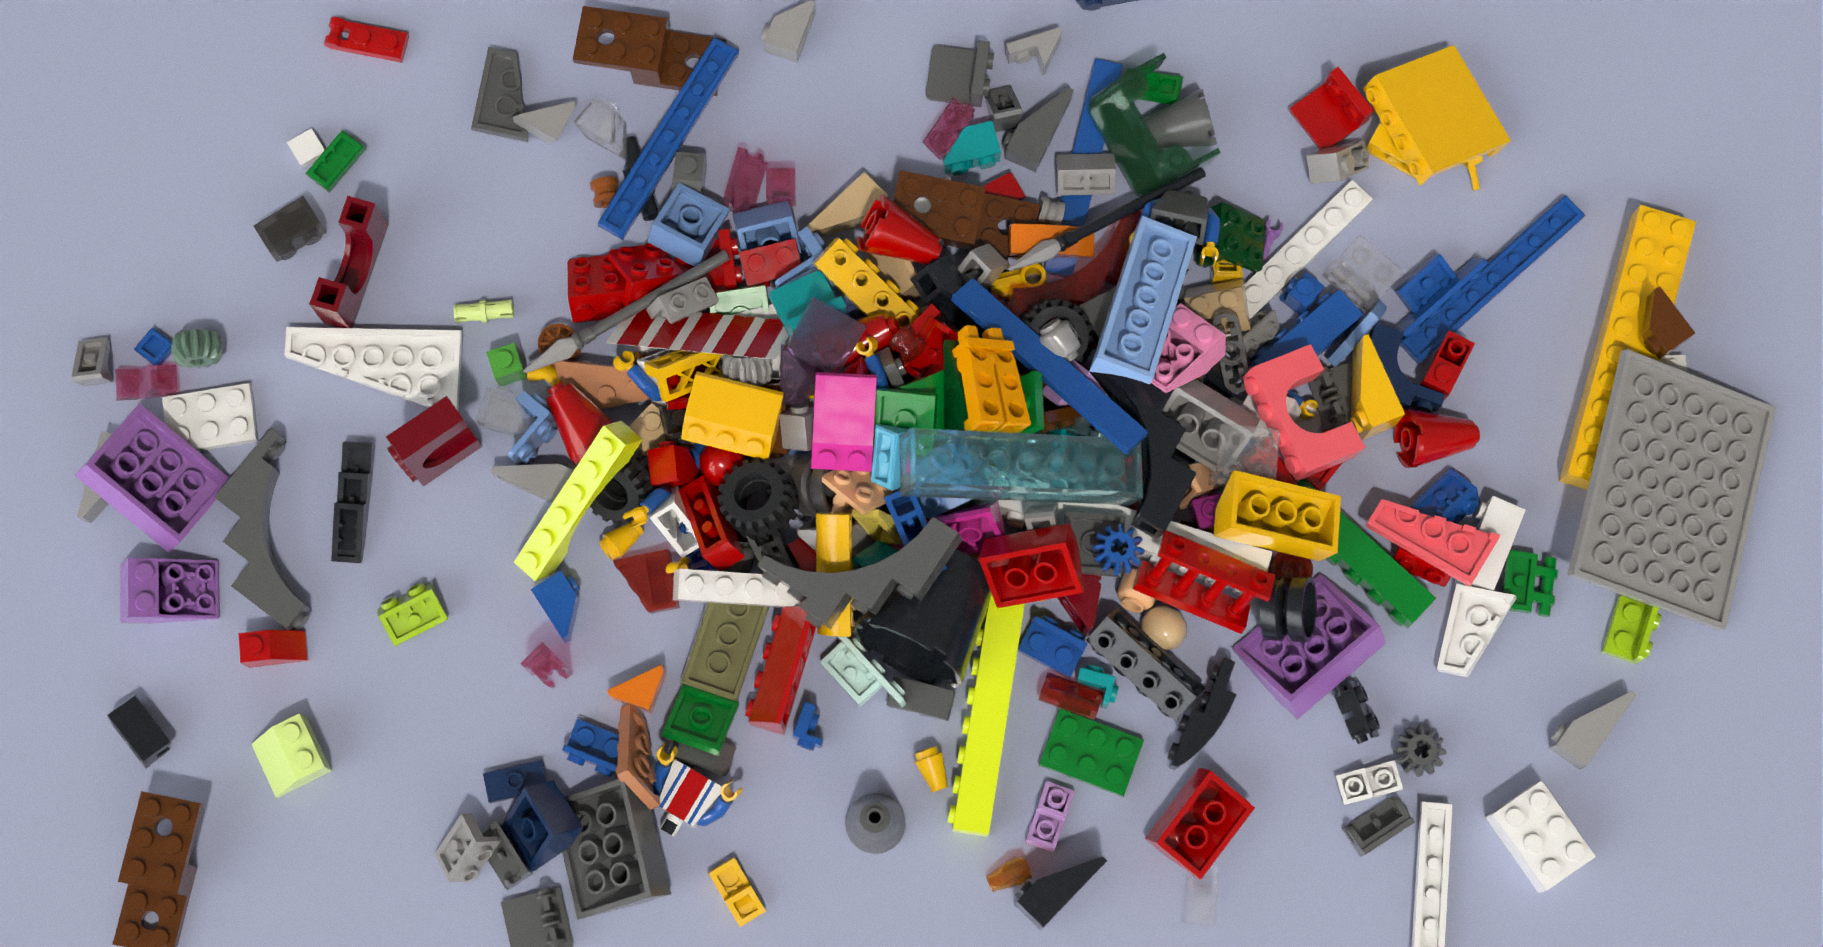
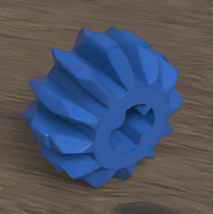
(1121, 539)

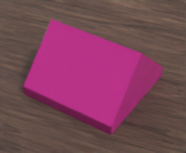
(974, 525)

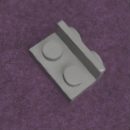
(684, 301)
(465, 850)

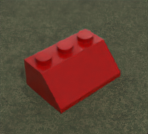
(1032, 565)
(1199, 822)

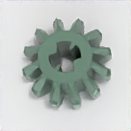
(196, 348)

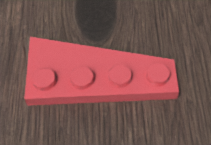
(1444, 544)

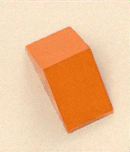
(641, 690)

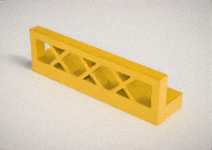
(677, 362)

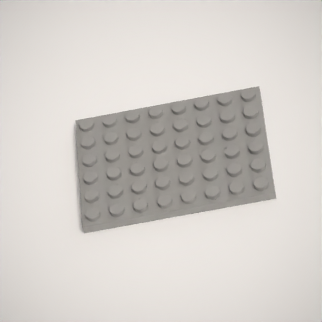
(1672, 490)

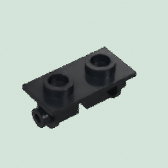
(1363, 721)

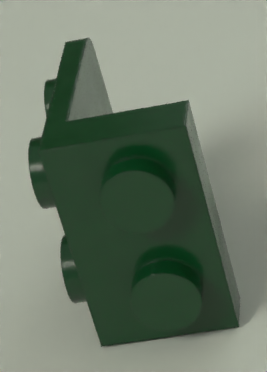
(1239, 239)

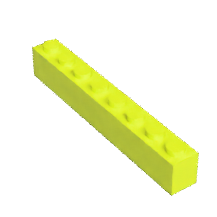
(987, 721)

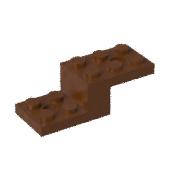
(639, 46)
(962, 211)
(157, 871)

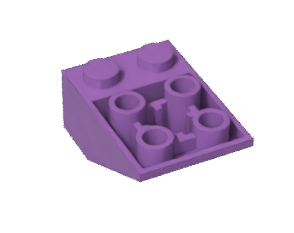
(168, 590)

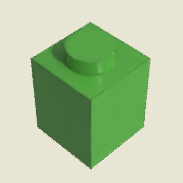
(506, 364)

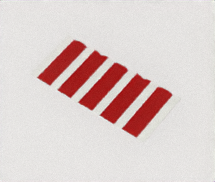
(704, 334)

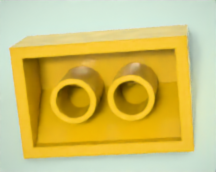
(732, 415)

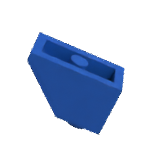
(560, 602)

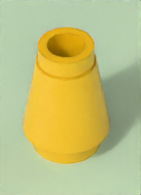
(620, 540)
(932, 768)

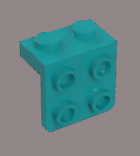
(793, 298)

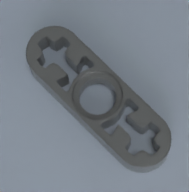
(1235, 329)

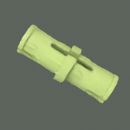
(483, 311)

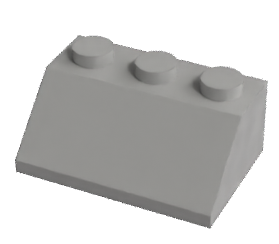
(1202, 413)

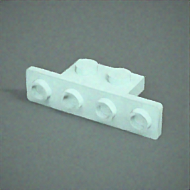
(858, 675)

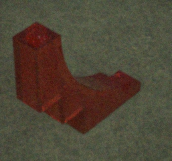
(1086, 282)

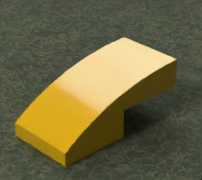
(736, 891)

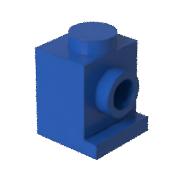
(1302, 293)

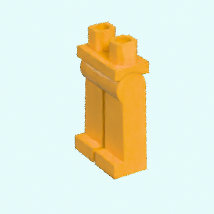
(990, 382)

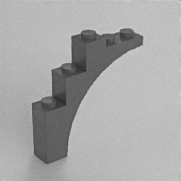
(828, 594)

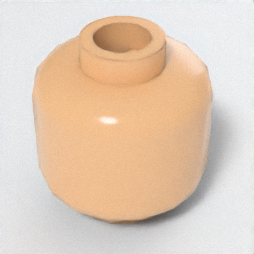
(1131, 599)

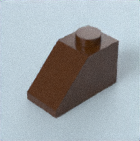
(1663, 325)

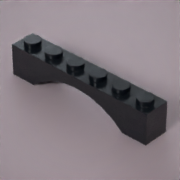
(937, 285)

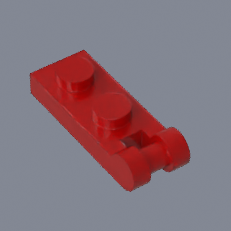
(367, 40)

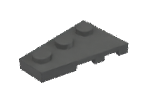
(500, 97)

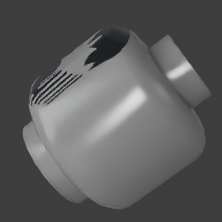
(1061, 338)

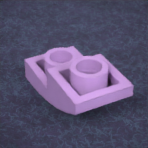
(1050, 816)

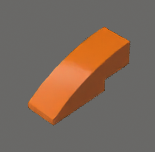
(1026, 236)

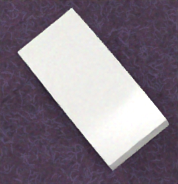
(1369, 782)

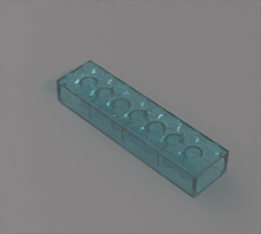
(1018, 467)

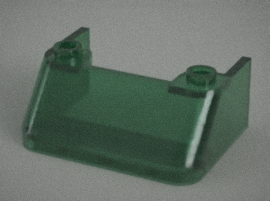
(1131, 140)

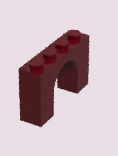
(364, 230)
(432, 442)

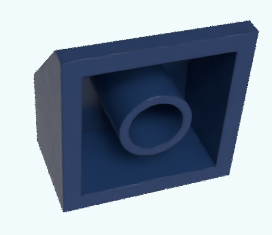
(541, 824)

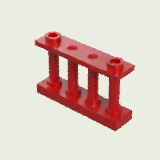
(1195, 597)

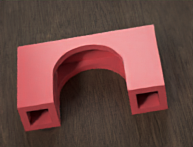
(1302, 450)

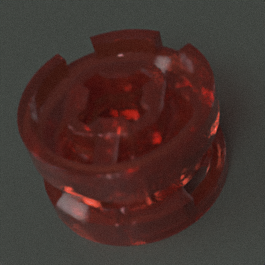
(1291, 566)

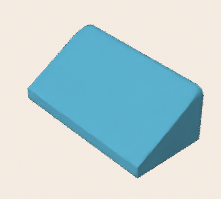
(886, 457)

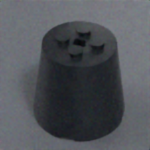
(935, 635)

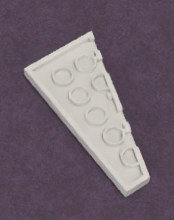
(400, 362)

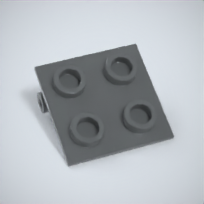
(1333, 395)
(537, 920)

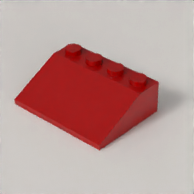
(782, 672)

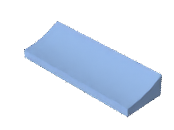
(1144, 301)

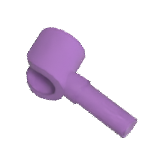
(1270, 235)

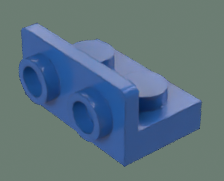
(1449, 498)
(1052, 645)
(594, 746)

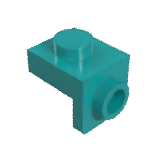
(1095, 677)

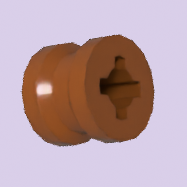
(604, 190)

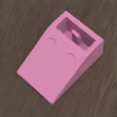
(1188, 350)

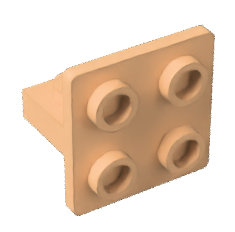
(855, 491)

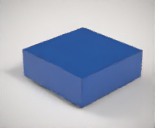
(154, 347)

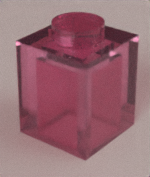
(781, 185)

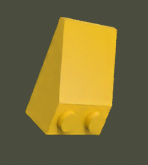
(1372, 394)

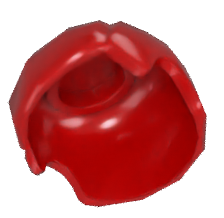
(717, 462)

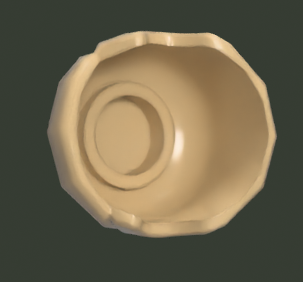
(1165, 627)

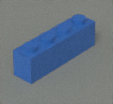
(1320, 328)

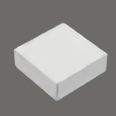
(306, 148)

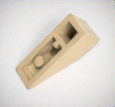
(848, 208)

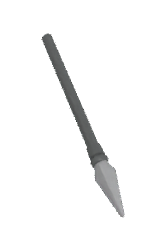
(565, 347)

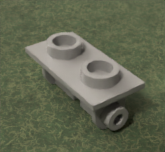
(1263, 329)

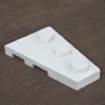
(1470, 627)

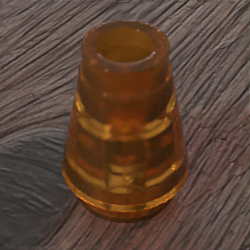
(1010, 874)

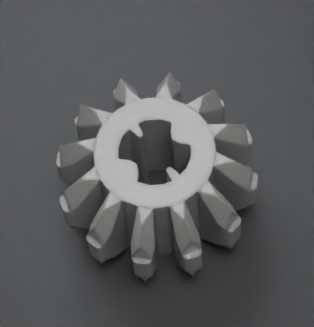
(747, 369)

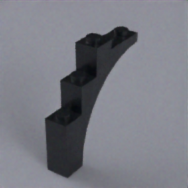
(1163, 477)

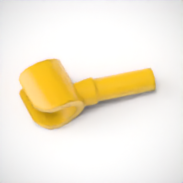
(1470, 165)

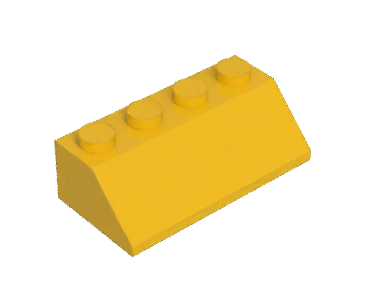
(1278, 516)

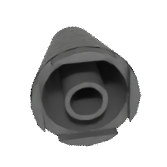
(1183, 123)
(880, 836)

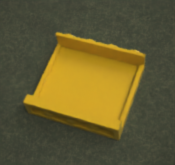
(1436, 113)

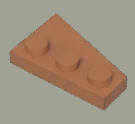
(600, 383)
(632, 756)

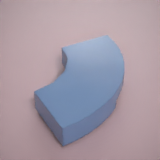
(1357, 333)

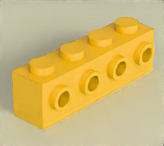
(861, 283)

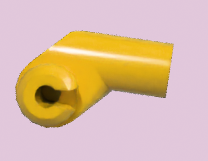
(545, 373)

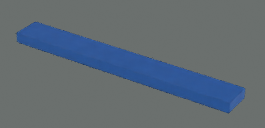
(668, 138)
(1087, 142)
(1494, 278)
(1055, 370)

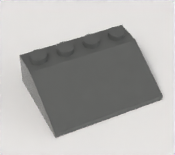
(615, 854)

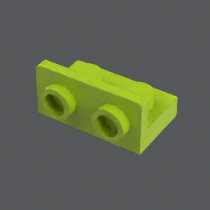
(411, 613)
(1631, 630)

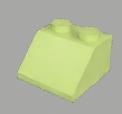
(290, 755)

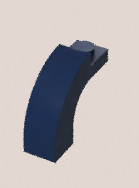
(1387, 342)

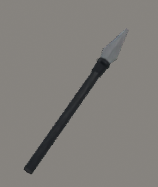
(1048, 249)

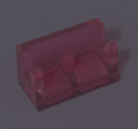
(744, 181)
(543, 662)

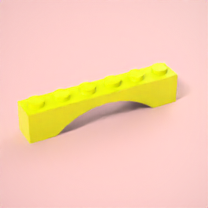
(598, 466)

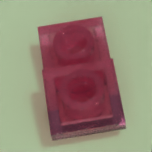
(146, 383)

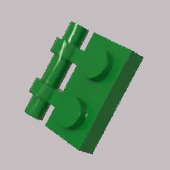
(1519, 580)

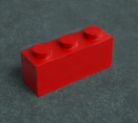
(712, 531)

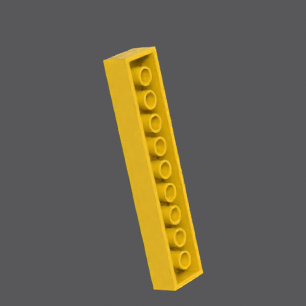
(1650, 258)

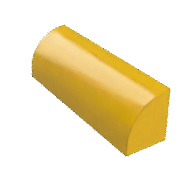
(834, 556)

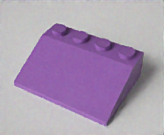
(153, 478)
(1307, 671)

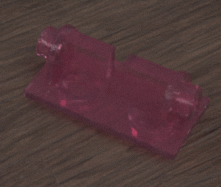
(947, 127)

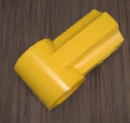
(1017, 279)

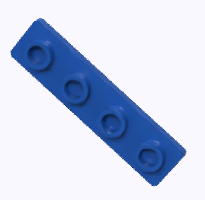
(1431, 287)

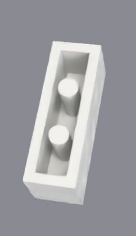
(1503, 519)

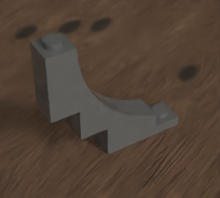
(249, 497)

